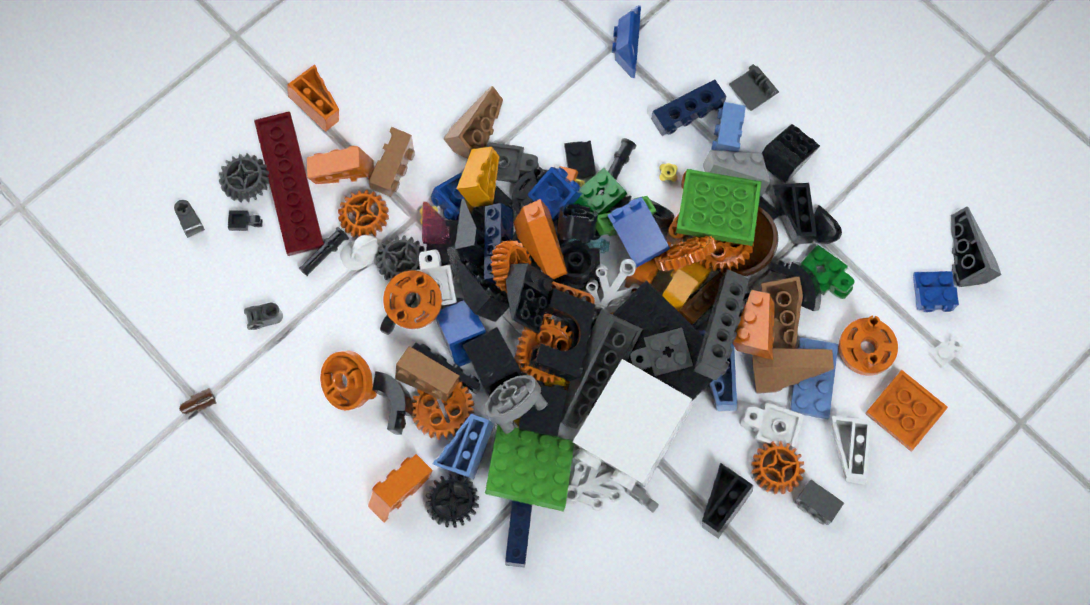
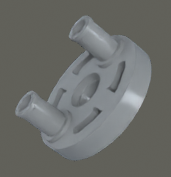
(514, 400)

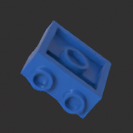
(555, 191)
(448, 197)
(935, 291)

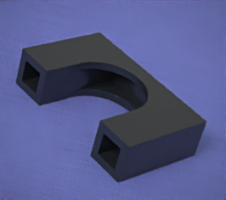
(579, 316)

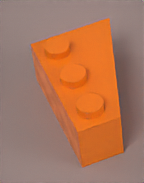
(398, 486)

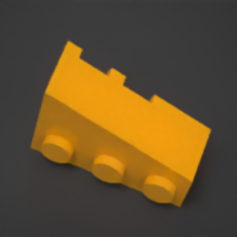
(684, 283)

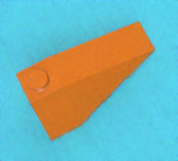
(538, 236)

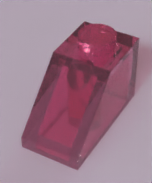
(433, 226)

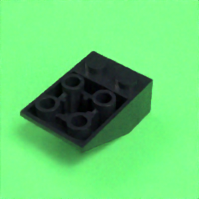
(788, 152)
(470, 234)
(481, 294)
(528, 295)
(491, 360)

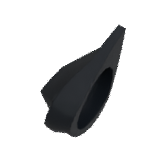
(662, 216)
(826, 226)

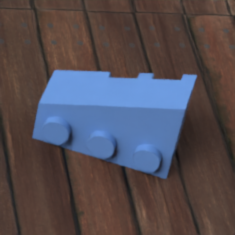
(729, 128)
(466, 448)

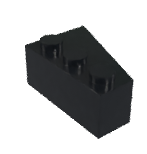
(795, 210)
(726, 499)

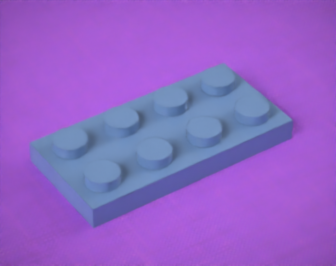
(814, 395)

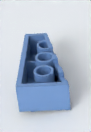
(724, 388)

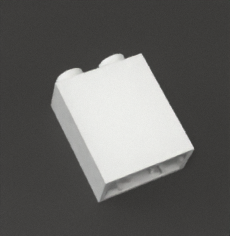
(632, 425)

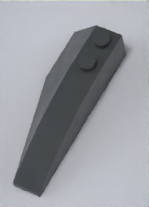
(608, 344)

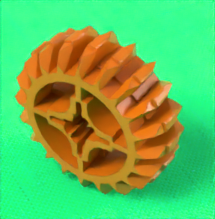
(352, 206)
(503, 256)
(778, 475)

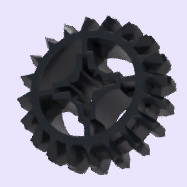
(450, 483)

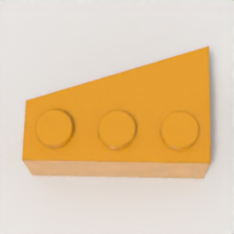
(480, 177)

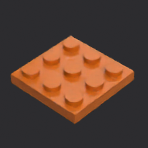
(906, 410)

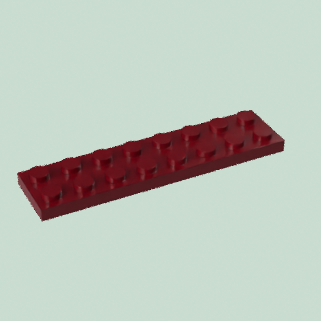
(289, 183)

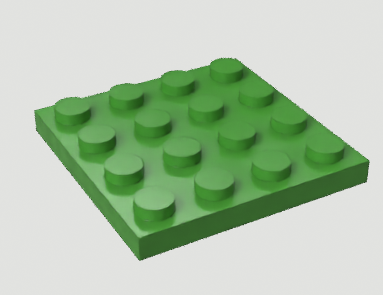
(719, 207)
(530, 468)

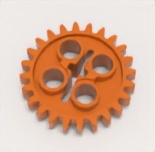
(685, 253)
(730, 255)
(532, 339)
(425, 415)

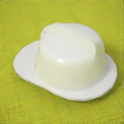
(361, 252)

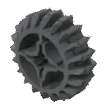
(230, 178)
(389, 253)

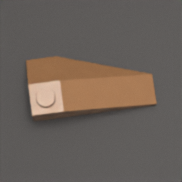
(475, 125)

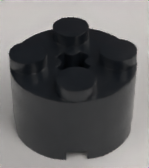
(577, 223)
(582, 271)

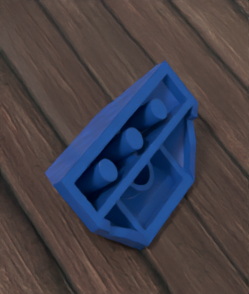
(627, 40)

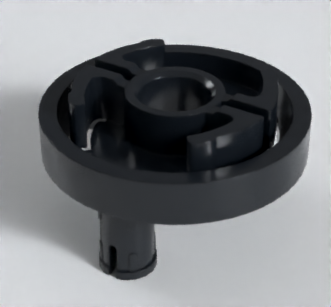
(534, 175)

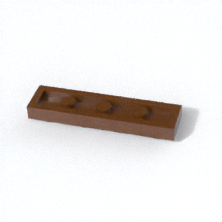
(701, 301)

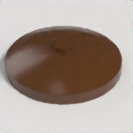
(764, 247)

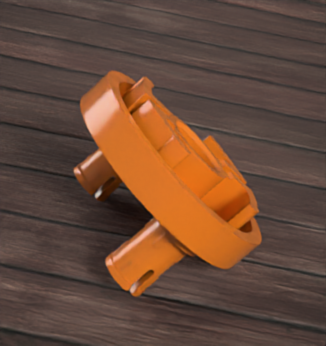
(417, 283)
(868, 330)
(358, 380)

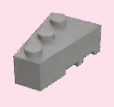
(738, 165)

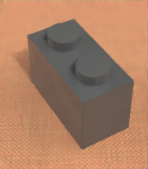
(819, 503)

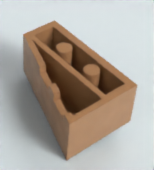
(392, 163)
(425, 374)

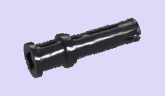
(621, 157)
(330, 245)

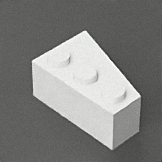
(853, 446)

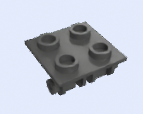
(753, 87)

